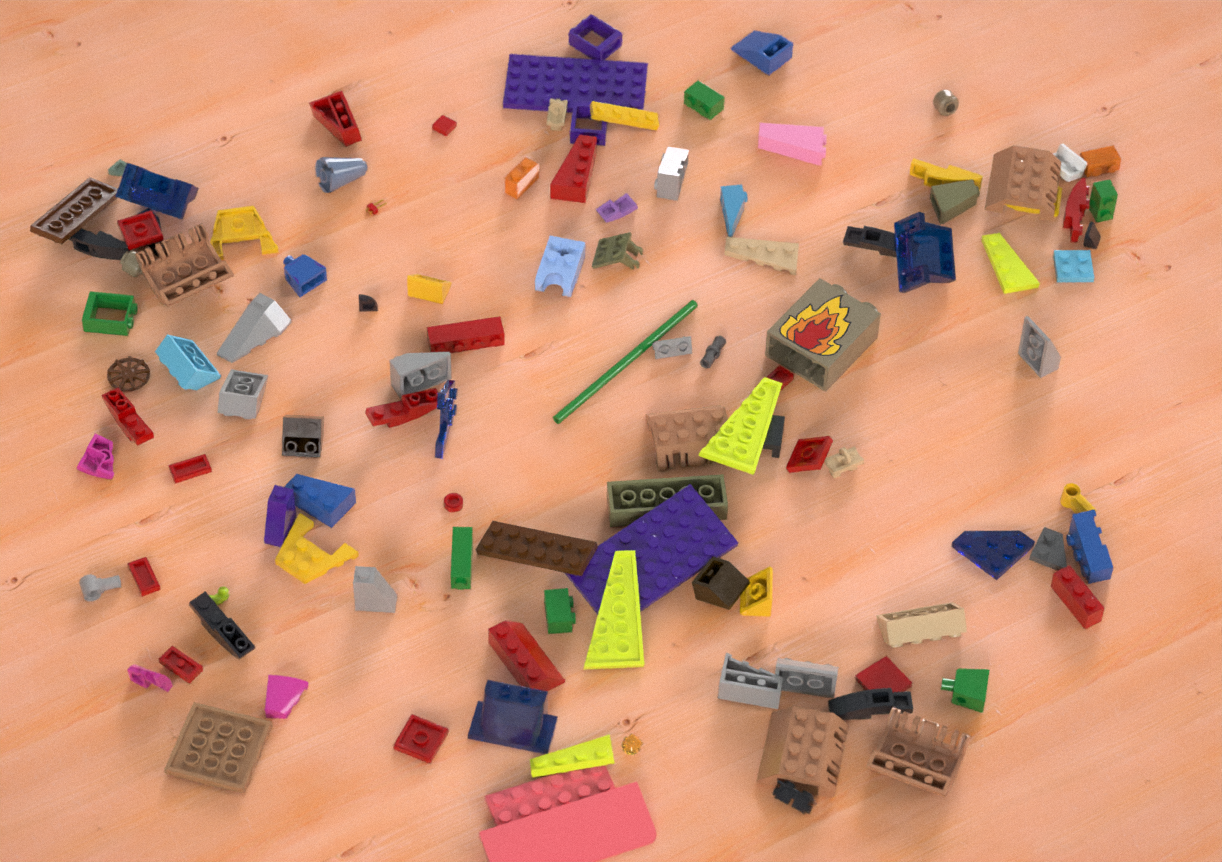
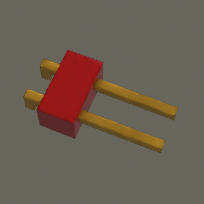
(373, 209)

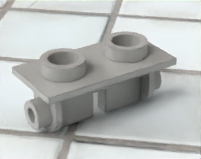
(672, 347)

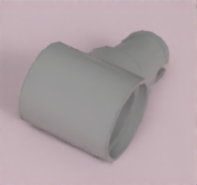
(94, 587)

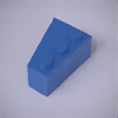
(322, 499)

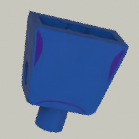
(304, 273)

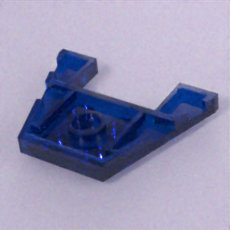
(448, 410)

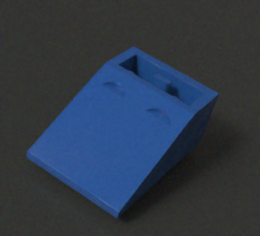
(764, 50)

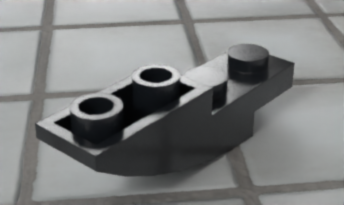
(871, 239)
(99, 245)
(221, 628)
(870, 702)

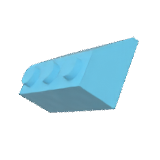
(186, 362)

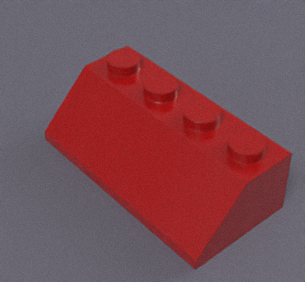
(523, 656)

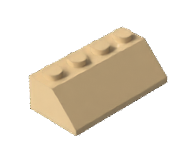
(922, 624)

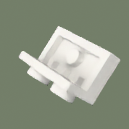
(1071, 164)

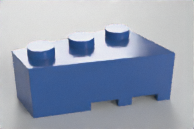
(1088, 548)

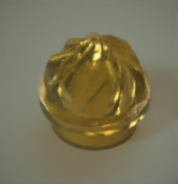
(631, 744)

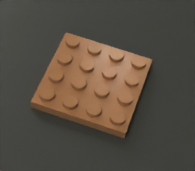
(218, 747)

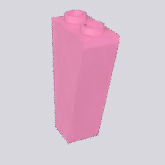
(793, 141)

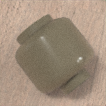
(945, 102)
(130, 263)

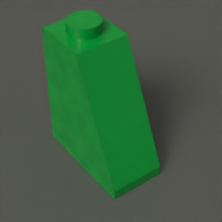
(461, 557)

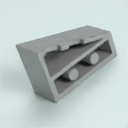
(671, 173)
(749, 685)

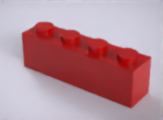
(466, 335)

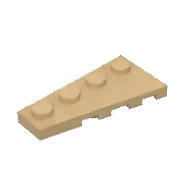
(773, 253)

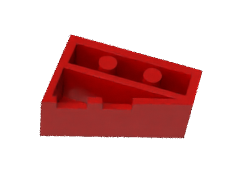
(336, 117)

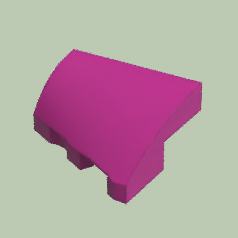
(98, 458)
(145, 677)
(282, 695)

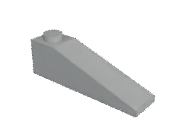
(256, 325)

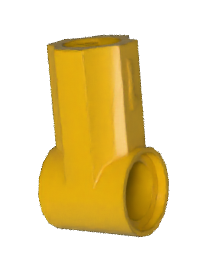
(1072, 498)

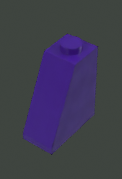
(279, 516)

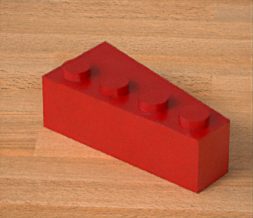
(575, 173)

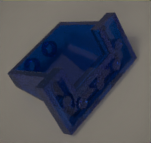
(155, 191)
(923, 253)
(513, 718)

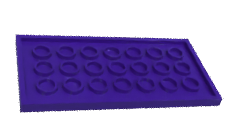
(537, 79)
(669, 549)

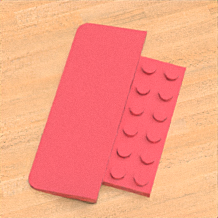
(567, 819)

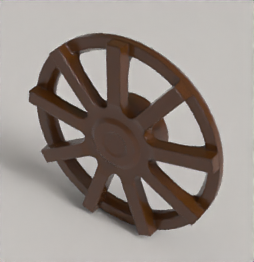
(128, 374)

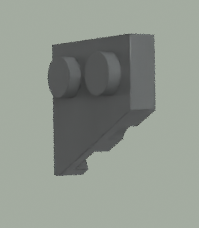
(1049, 550)

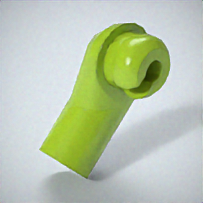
(221, 596)

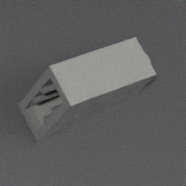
(372, 591)

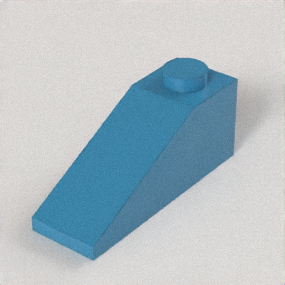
(732, 204)

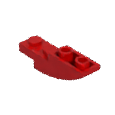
(1076, 209)
(407, 409)
(126, 417)

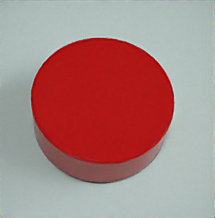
(453, 502)

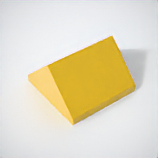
(427, 288)
(757, 597)

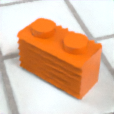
(1101, 161)
(521, 178)

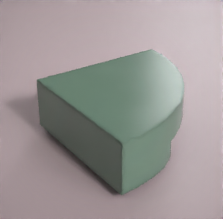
(118, 168)

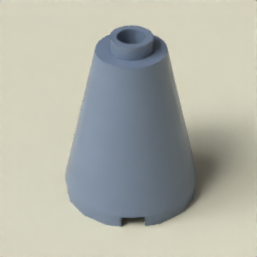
(338, 172)

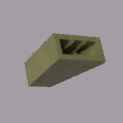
(953, 199)

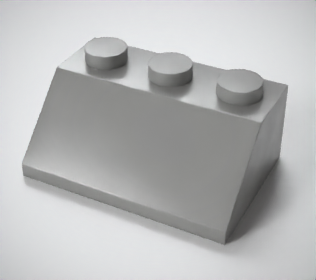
(807, 677)

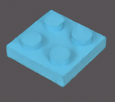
(1073, 266)

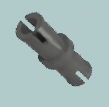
(713, 352)

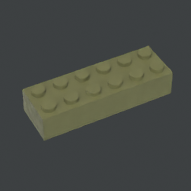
(635, 498)

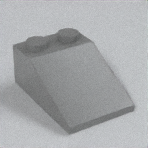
(1038, 349)
(419, 371)
(242, 394)

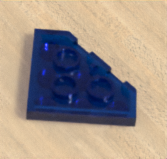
(993, 550)

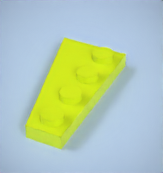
(1008, 267)
(580, 756)

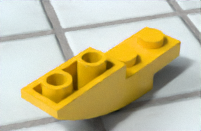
(936, 175)

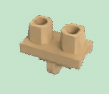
(557, 114)
(844, 460)

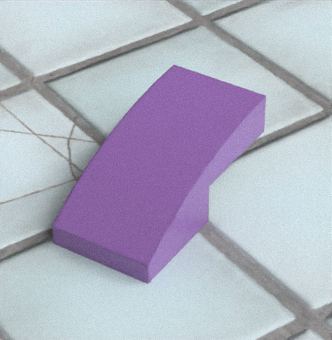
(614, 210)

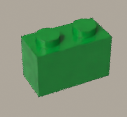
(704, 100)
(1103, 201)
(558, 611)

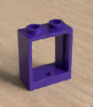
(602, 51)
(582, 111)

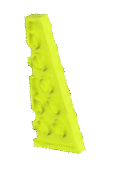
(744, 433)
(618, 628)

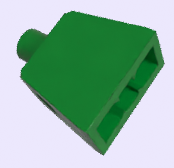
(968, 688)

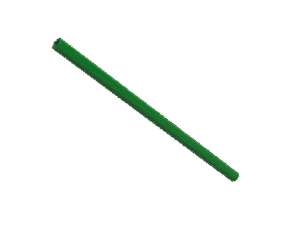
(624, 362)

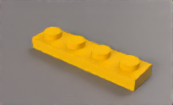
(624, 115)

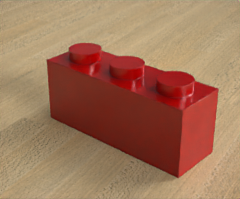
(1077, 597)

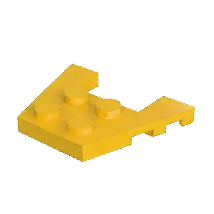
(241, 225)
(306, 559)

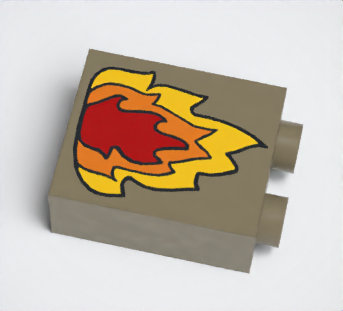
(823, 334)

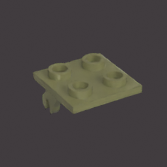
(613, 250)

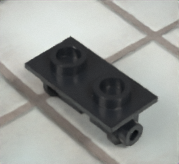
(802, 799)

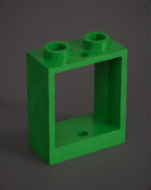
(109, 301)

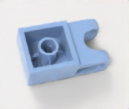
(560, 264)

